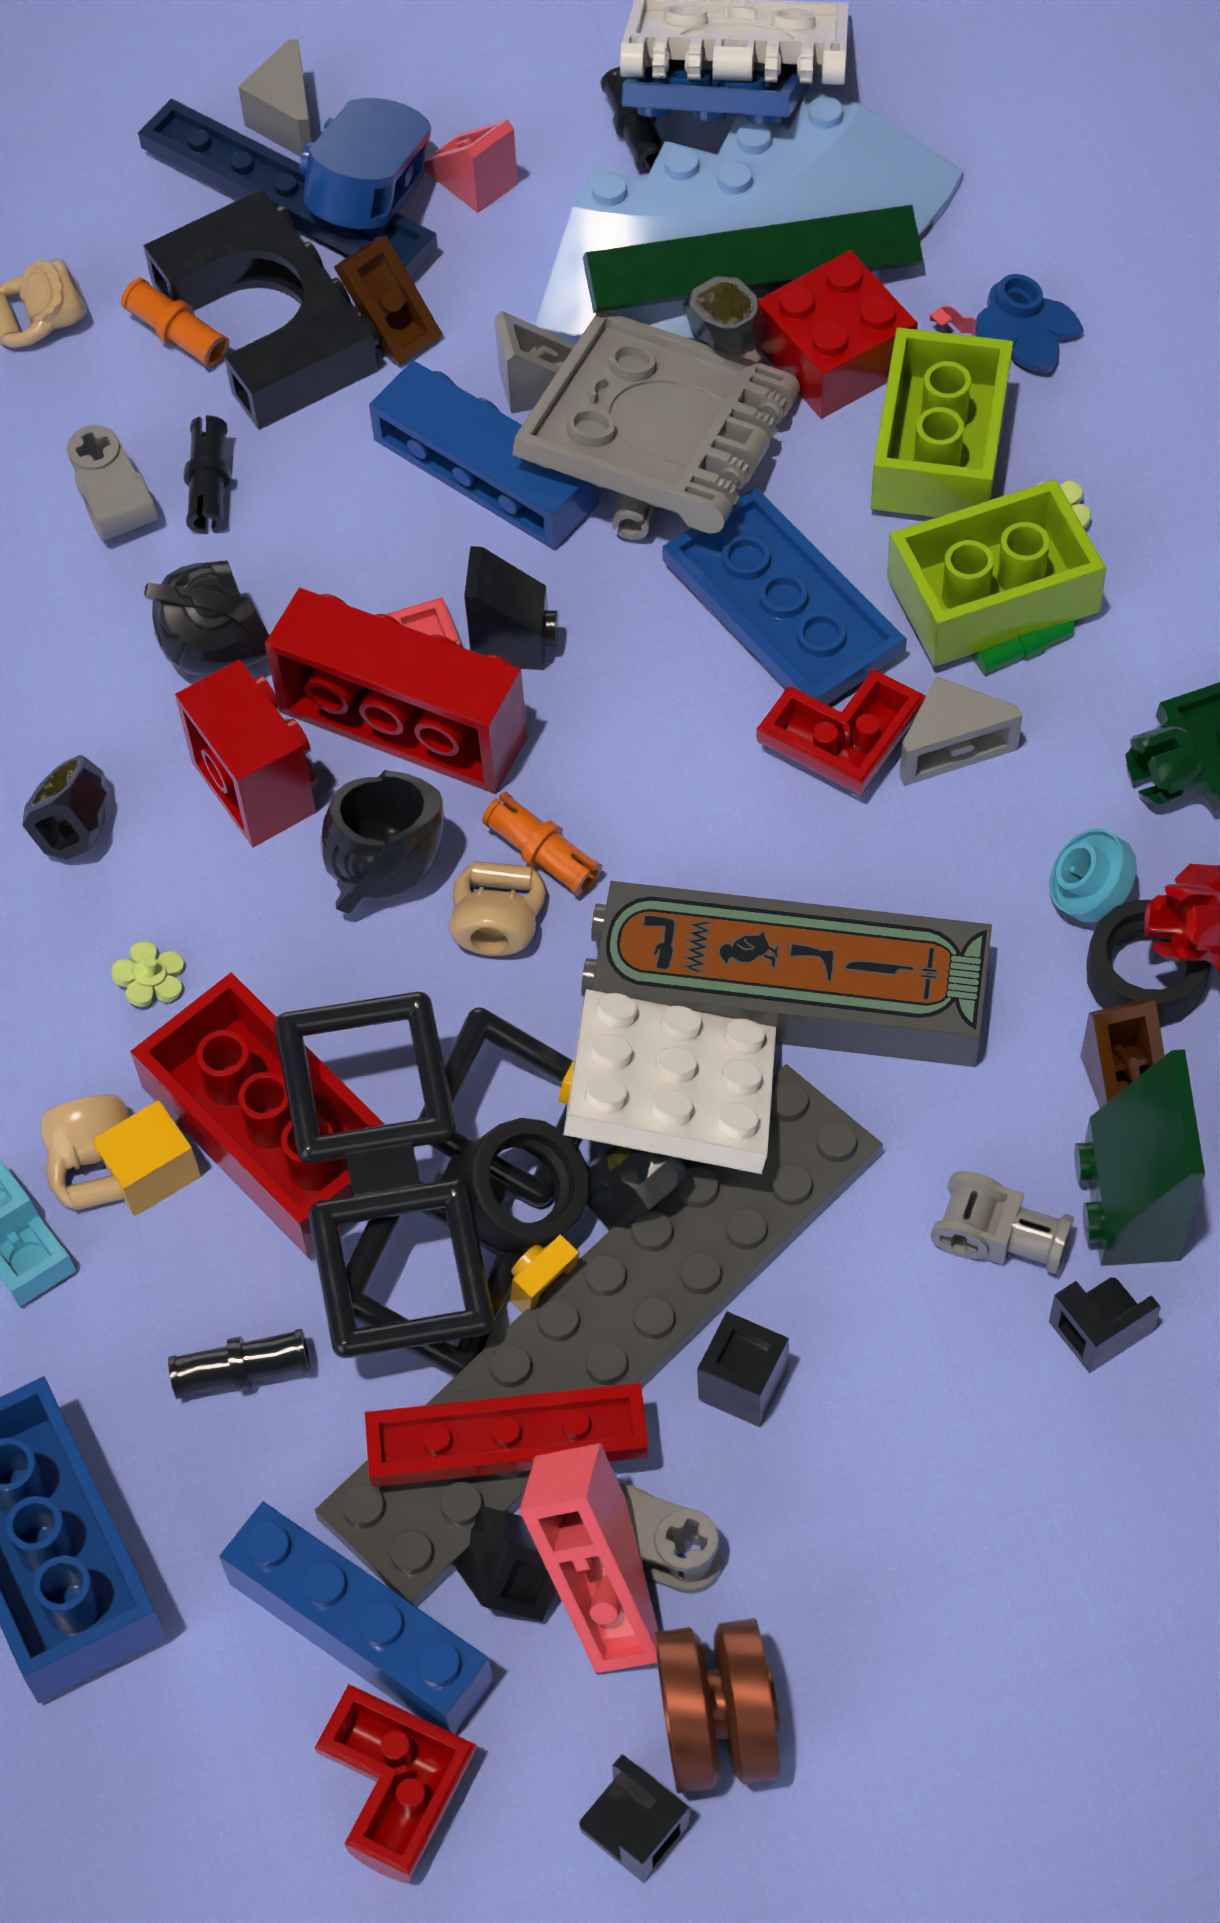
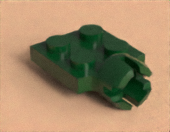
(1181, 753)

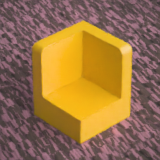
(147, 1157)

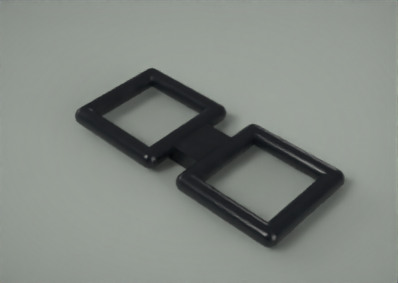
(383, 1175)
(503, 1177)

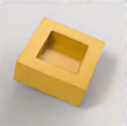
(540, 1270)

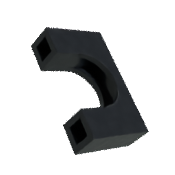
(258, 247)

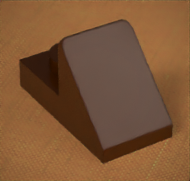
(390, 300)

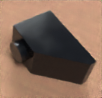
(507, 611)

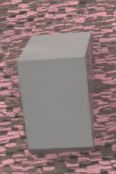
(276, 99)
(527, 359)
(956, 731)

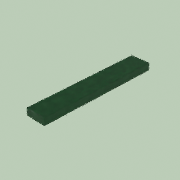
(755, 255)

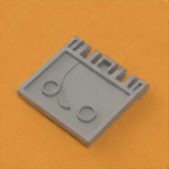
(658, 418)

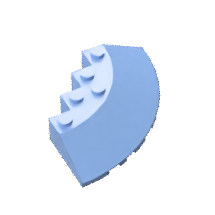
(826, 165)

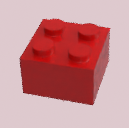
(833, 332)
(248, 751)

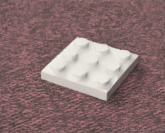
(672, 1081)

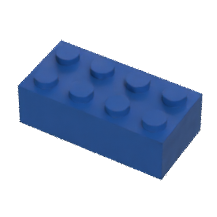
(64, 1572)

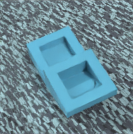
(28, 1250)

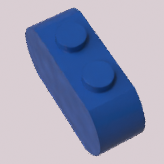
(365, 163)

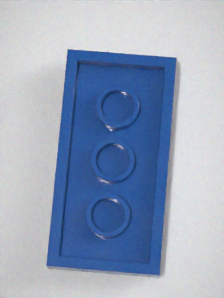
(785, 600)

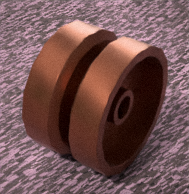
(718, 1704)

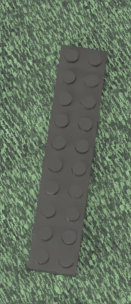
(615, 1322)

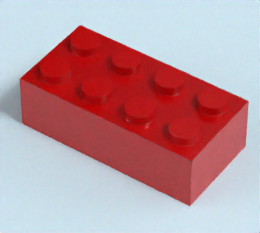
(398, 689)
(226, 1089)

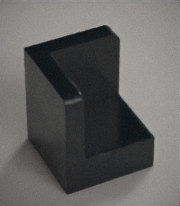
(1101, 1321)
(743, 1369)
(505, 1566)
(636, 1820)

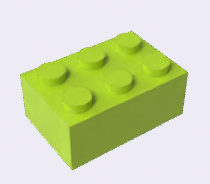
(940, 423)
(995, 572)

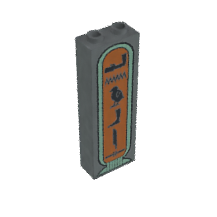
(806, 968)

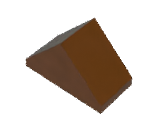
(1120, 1046)

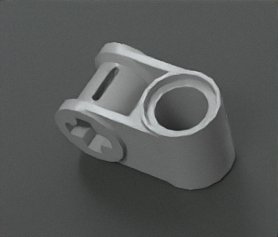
(108, 483)
(669, 1528)

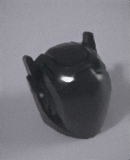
(205, 620)
(381, 836)

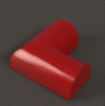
(844, 744)
(414, 1773)

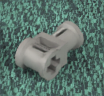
(998, 1224)

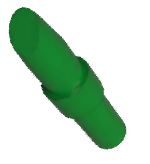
(1024, 647)

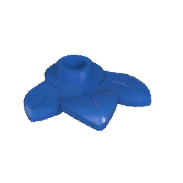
(1032, 322)

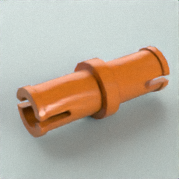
(175, 322)
(542, 844)

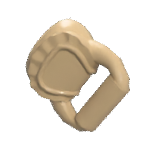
(49, 298)
(491, 919)
(69, 1137)

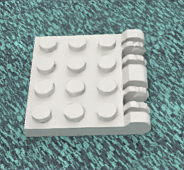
(737, 38)

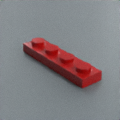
(502, 1433)

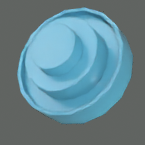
(1092, 875)

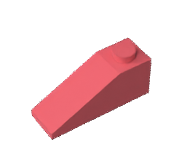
(592, 1555)

